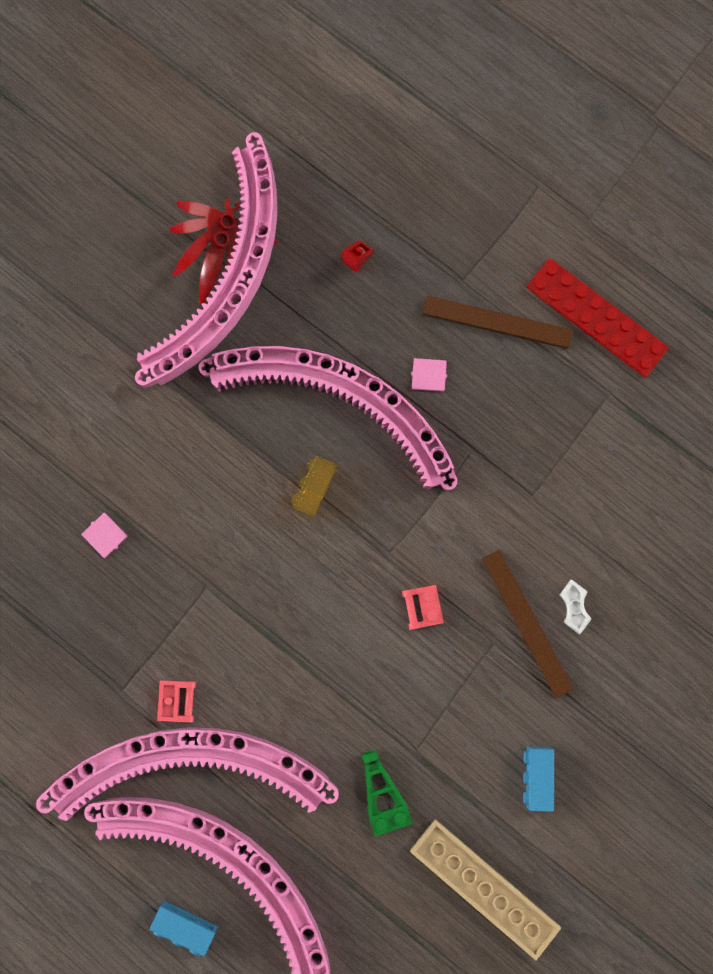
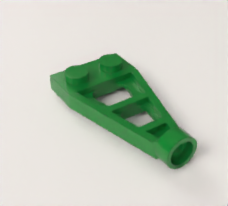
(391, 818)

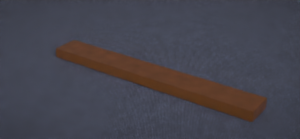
(497, 322)
(527, 624)

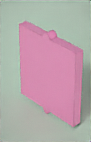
(429, 374)
(104, 535)

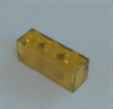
(314, 486)

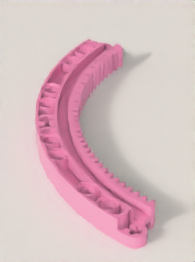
(240, 281)
(284, 364)
(123, 761)
(177, 824)

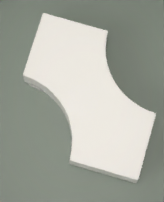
(576, 615)

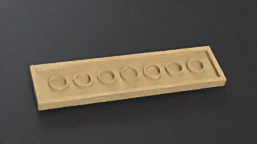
(485, 889)

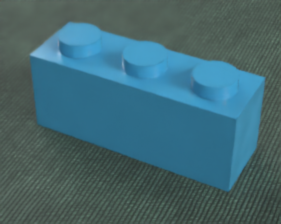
(539, 778)
(183, 928)

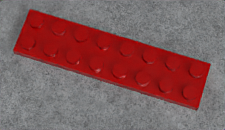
(597, 317)

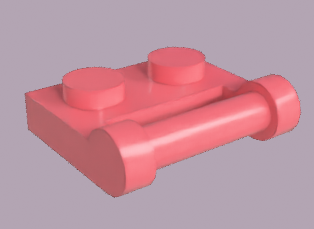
(429, 607)
(170, 698)

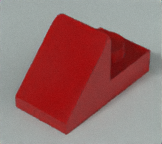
(356, 255)

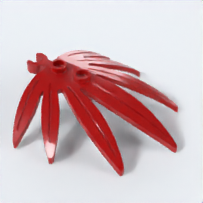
(222, 235)

